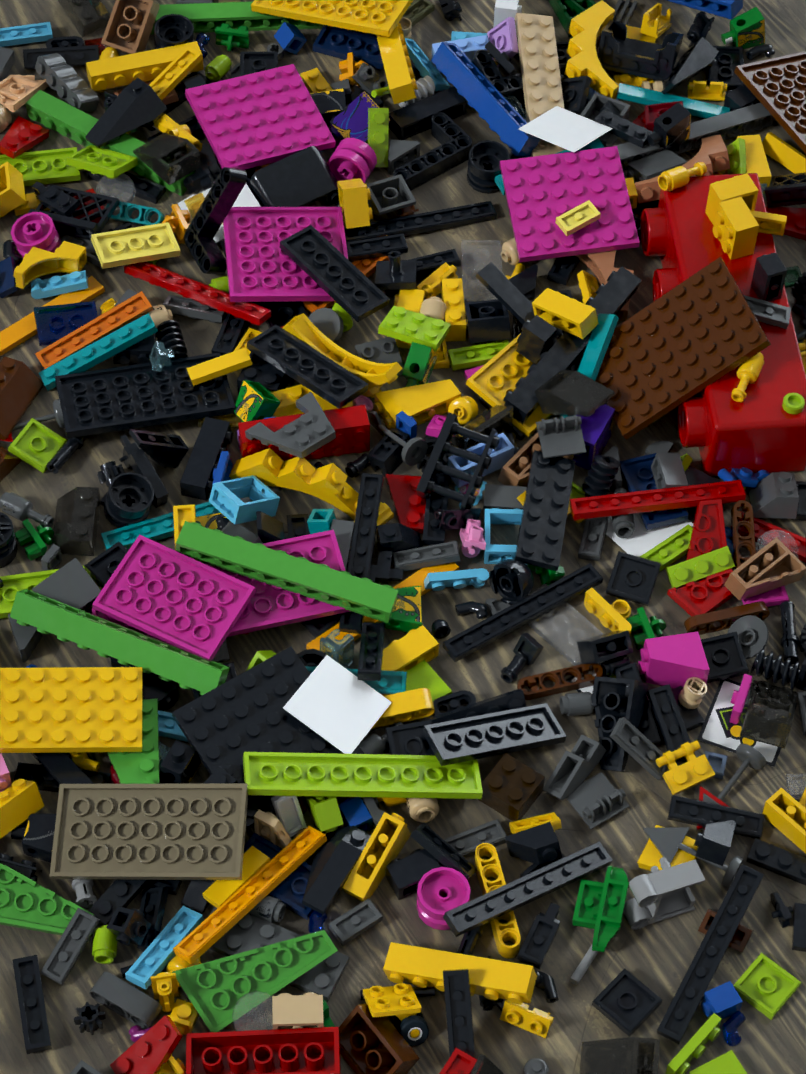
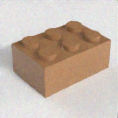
(130, 25)

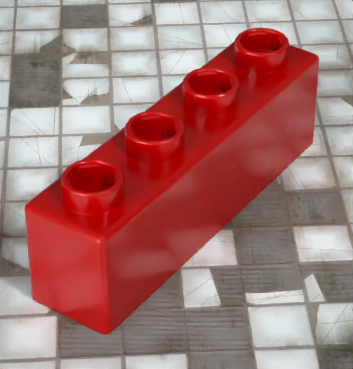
(729, 432)

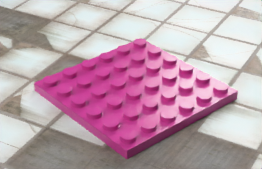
(259, 117)
(555, 183)
(263, 270)

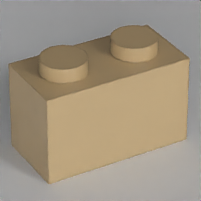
(297, 1011)

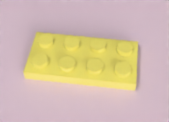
(135, 245)

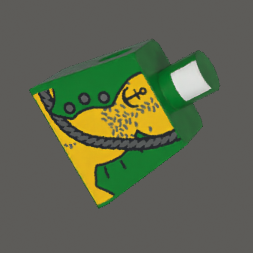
(746, 30)
(422, 359)
(255, 402)
(407, 610)

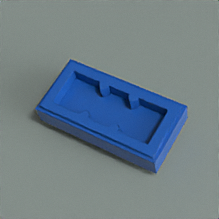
(223, 468)

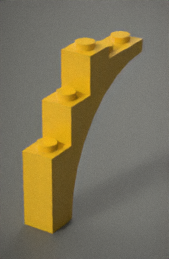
(581, 48)
(372, 373)
(298, 474)

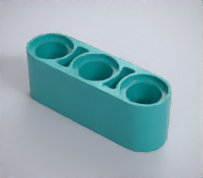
(145, 214)

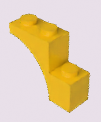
(39, 262)

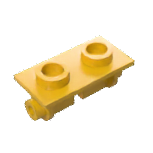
(699, 91)
(433, 282)
(165, 989)
(532, 1021)

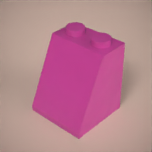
(673, 660)

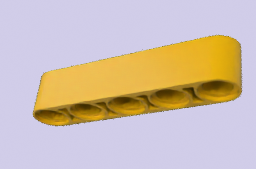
(407, 707)
(493, 869)

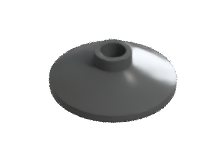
(750, 627)

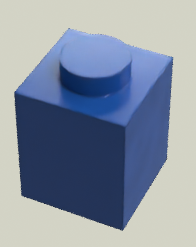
(290, 38)
(356, 814)
(722, 1001)

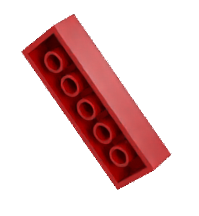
(349, 423)
(264, 1051)

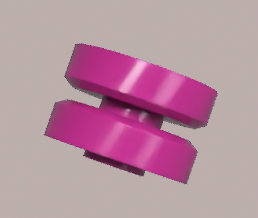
(352, 160)
(35, 230)
(439, 892)

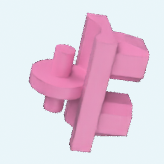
(472, 538)

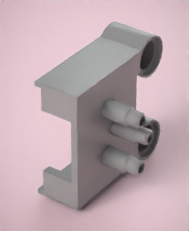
(662, 893)

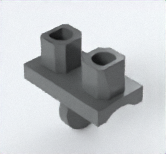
(368, 79)

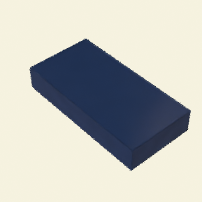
(7, 280)

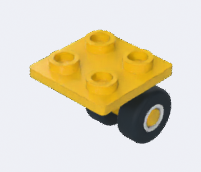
(404, 1005)

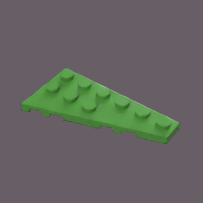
(141, 766)
(32, 906)
(220, 983)

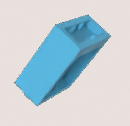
(227, 494)
(496, 553)

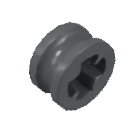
(275, 47)

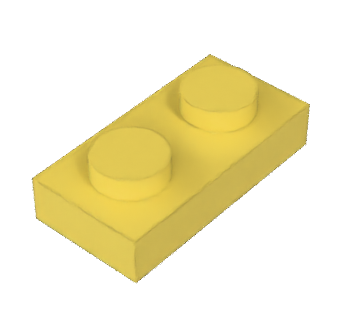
(578, 218)

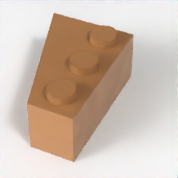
(517, 469)
(765, 571)

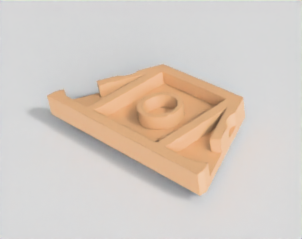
(18, 89)

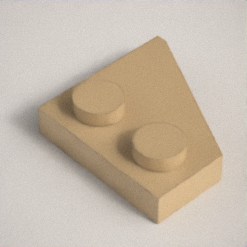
(271, 828)

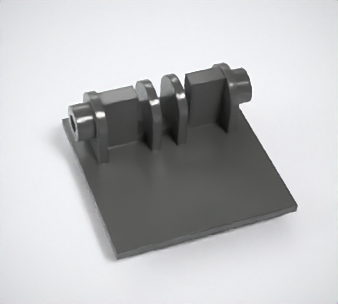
(380, 351)
(561, 436)
(597, 800)

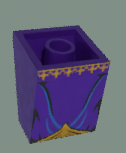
(353, 120)
(596, 434)

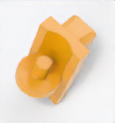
(349, 68)
(178, 222)

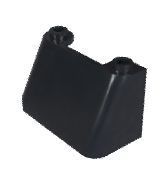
(637, 56)
(295, 181)

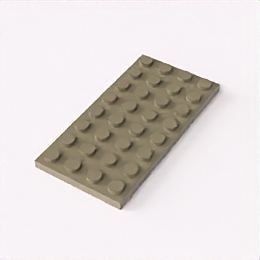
(150, 831)

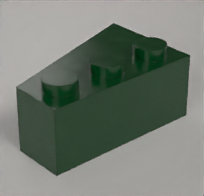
(568, 9)

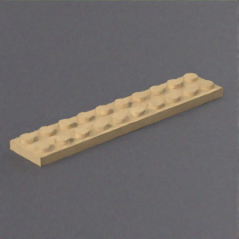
(539, 70)

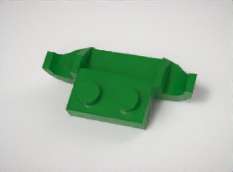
(602, 906)

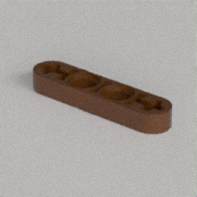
(738, 540)
(725, 618)
(561, 684)

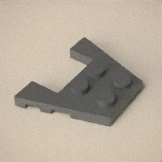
(301, 435)

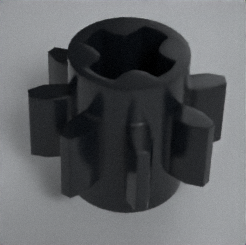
(109, 471)
(89, 1011)

